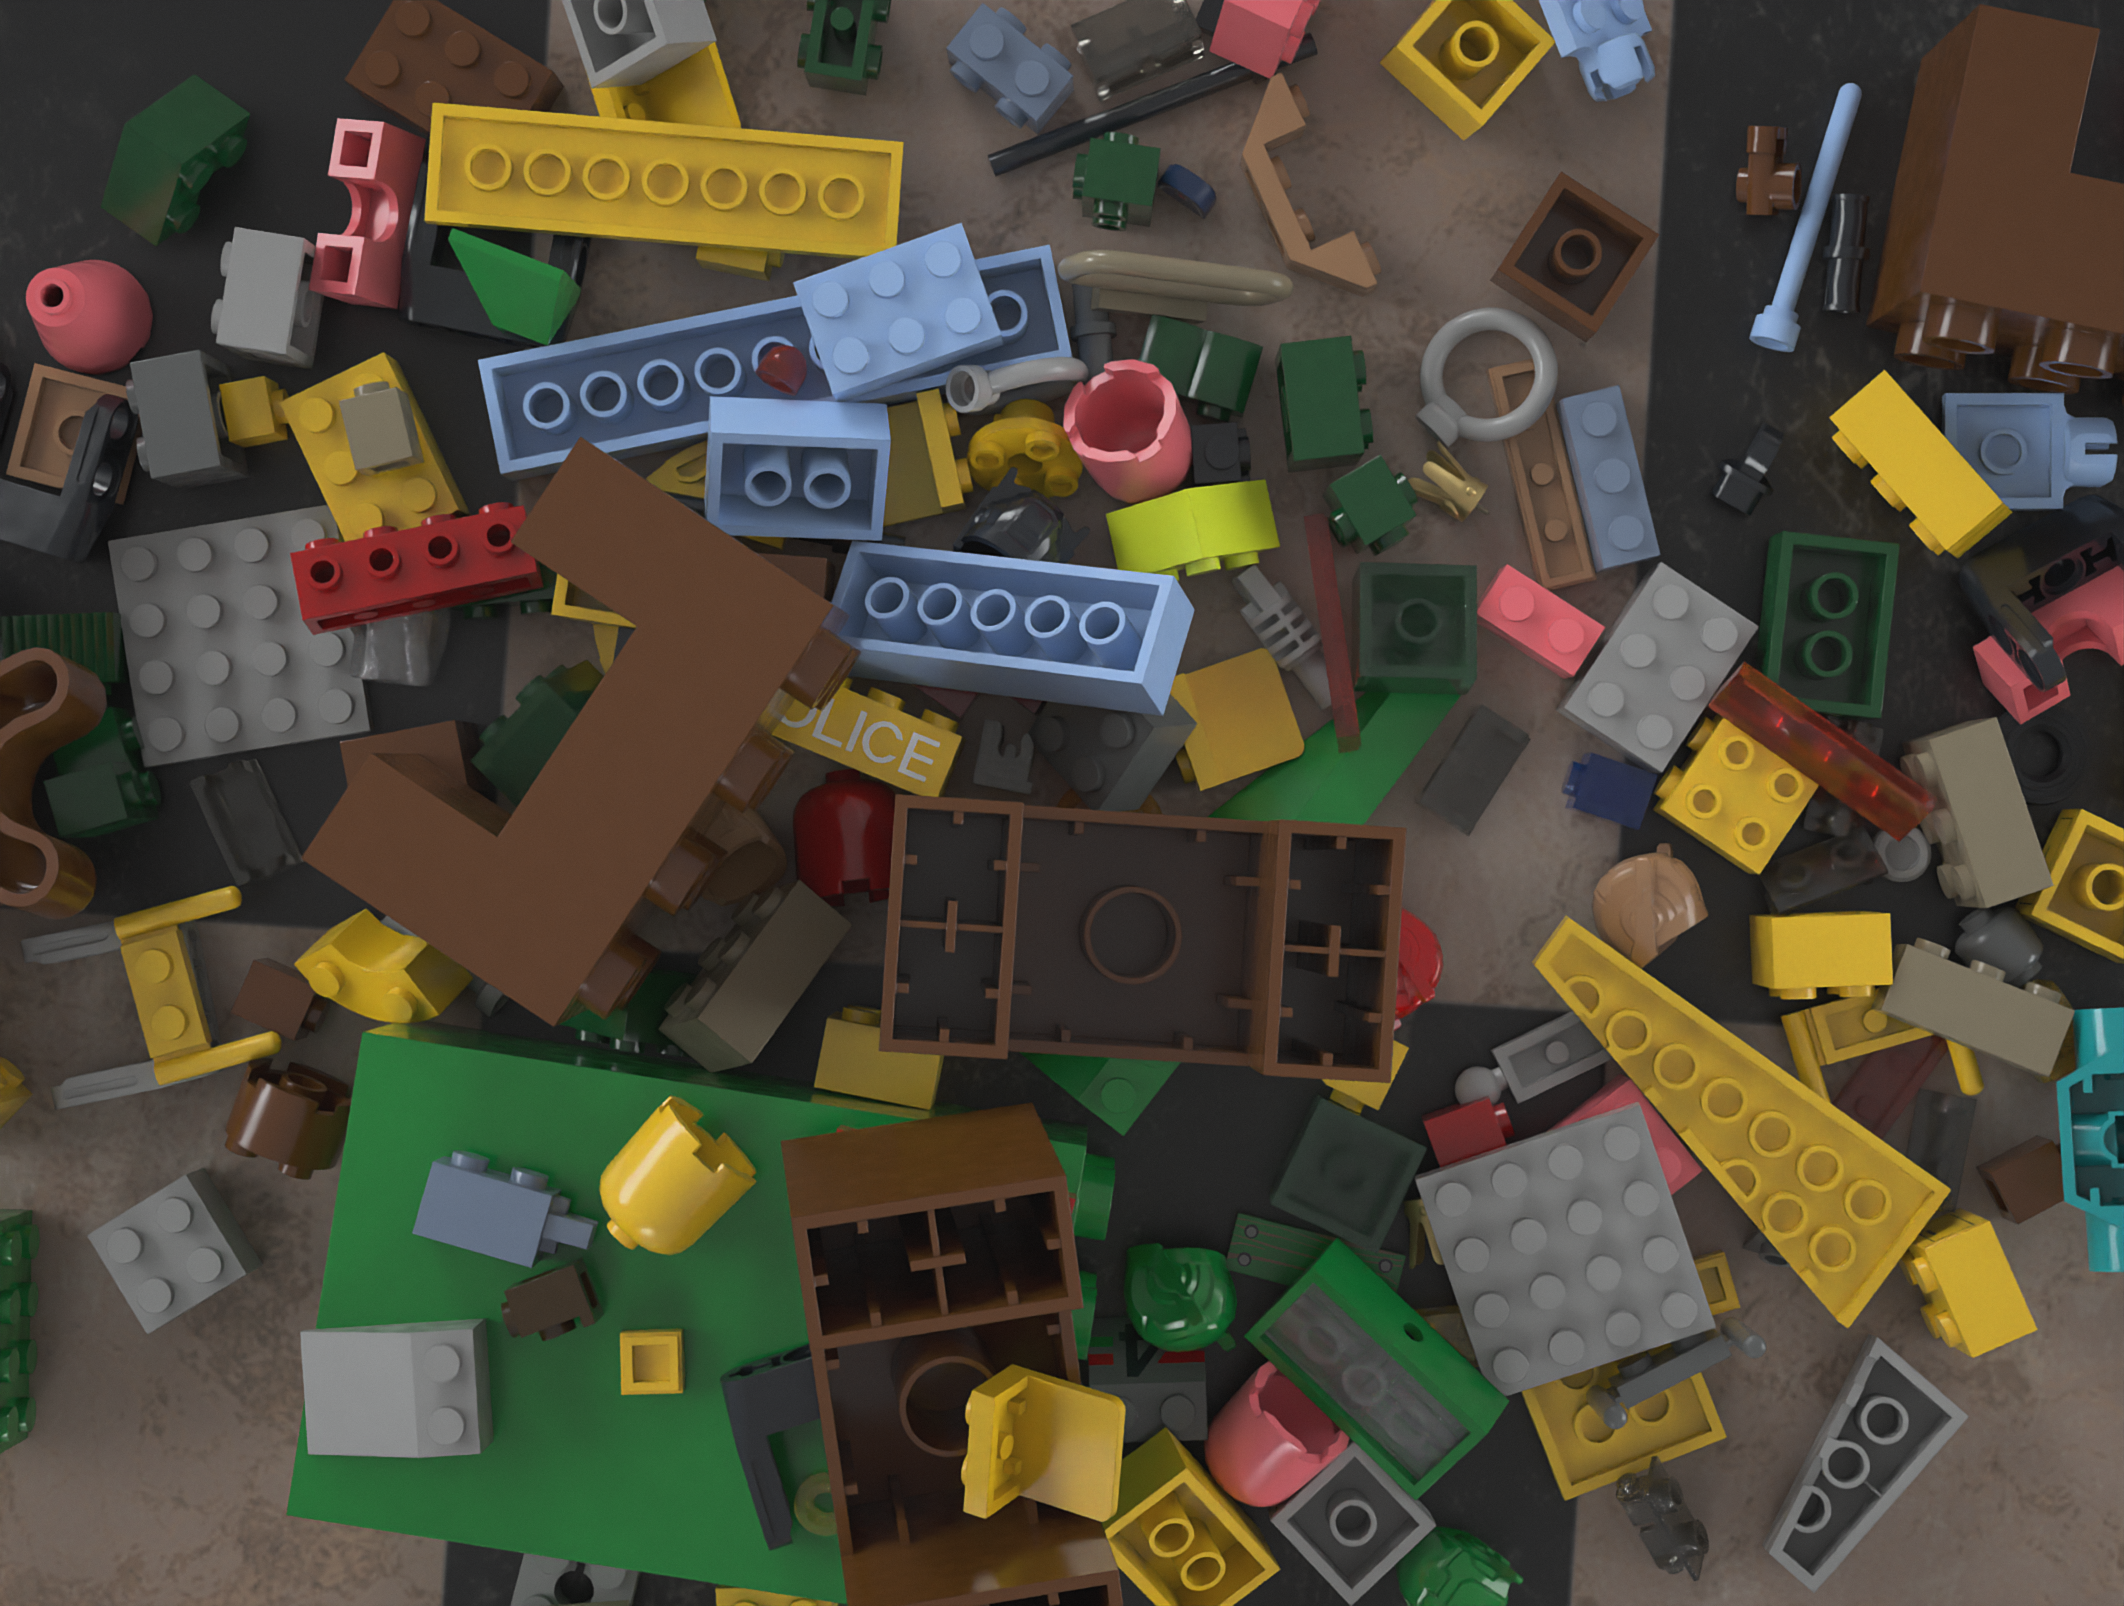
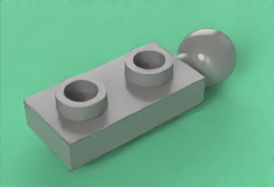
(1535, 1062)

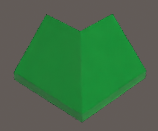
(516, 289)

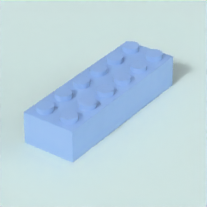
(1013, 626)

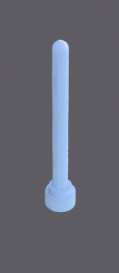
(1777, 324)

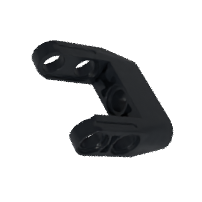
(445, 297)
(71, 522)
(2036, 569)
(762, 1401)

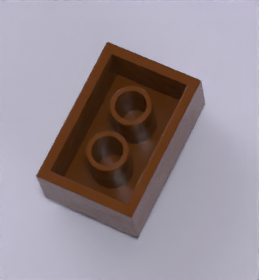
(437, 56)

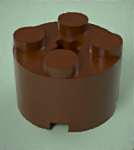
(289, 1117)

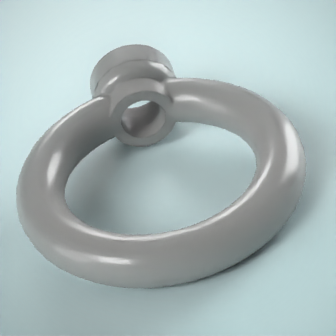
(987, 392)
(1445, 418)

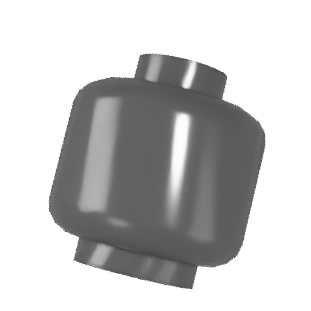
(2001, 940)

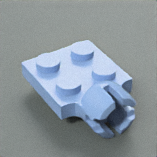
(1604, 40)
(2029, 445)

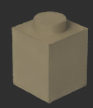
(380, 429)

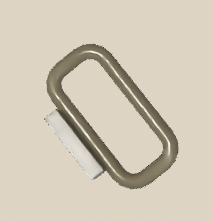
(1167, 285)

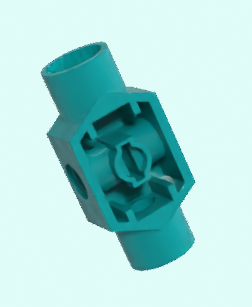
(2094, 1133)

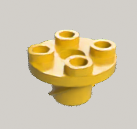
(1032, 443)

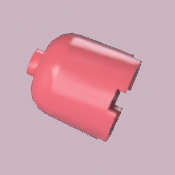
(1130, 431)
(1270, 1440)

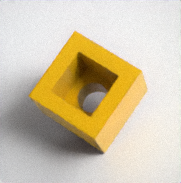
(254, 411)

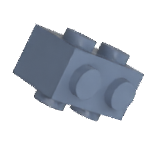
(1010, 68)

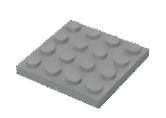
(223, 640)
(1565, 1250)

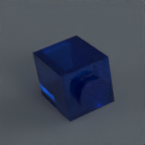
(1608, 790)

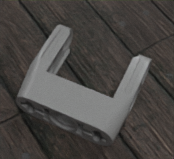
(129, 1078)

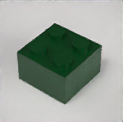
(1321, 403)

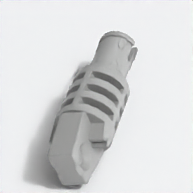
(1284, 631)

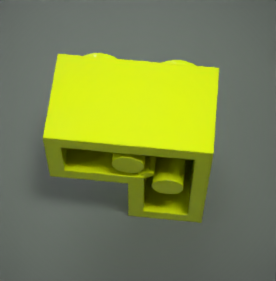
(1195, 530)

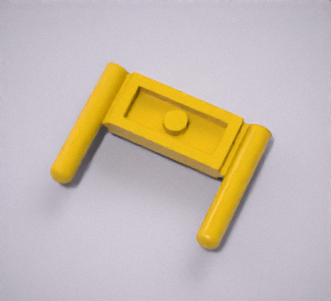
(169, 994)
(1853, 1029)

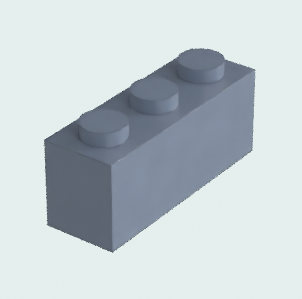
(1607, 479)

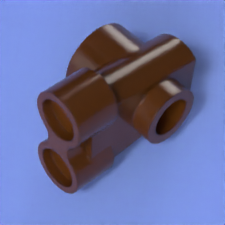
(1768, 181)

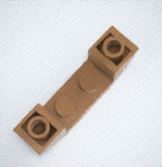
(1338, 262)

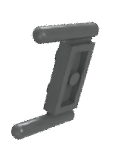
(1648, 1375)

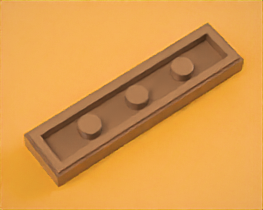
(1543, 485)

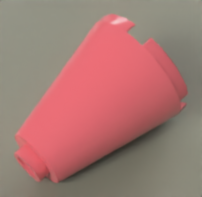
(90, 315)

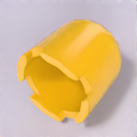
(672, 1181)

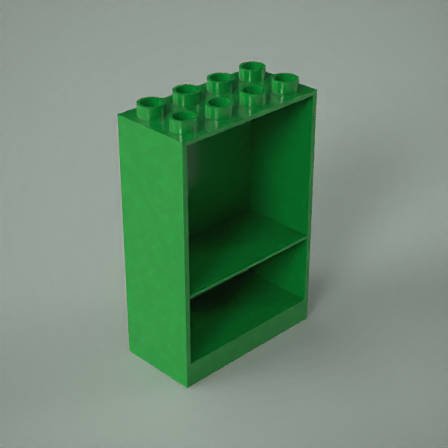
(571, 1458)

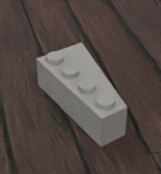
(1862, 1460)

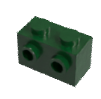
(841, 44)
(1117, 181)
(1370, 507)

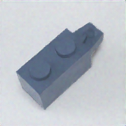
(498, 1212)

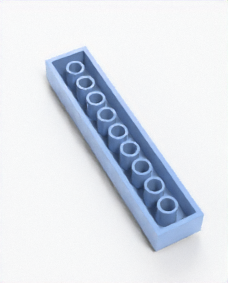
(655, 382)

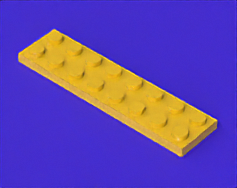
(662, 182)

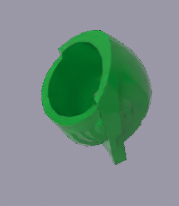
(1180, 1297)
(1454, 1570)

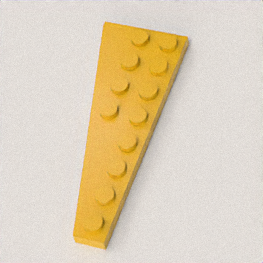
(1795, 1164)

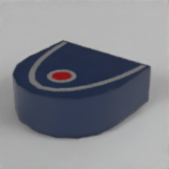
(1188, 189)

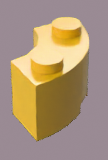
(382, 971)

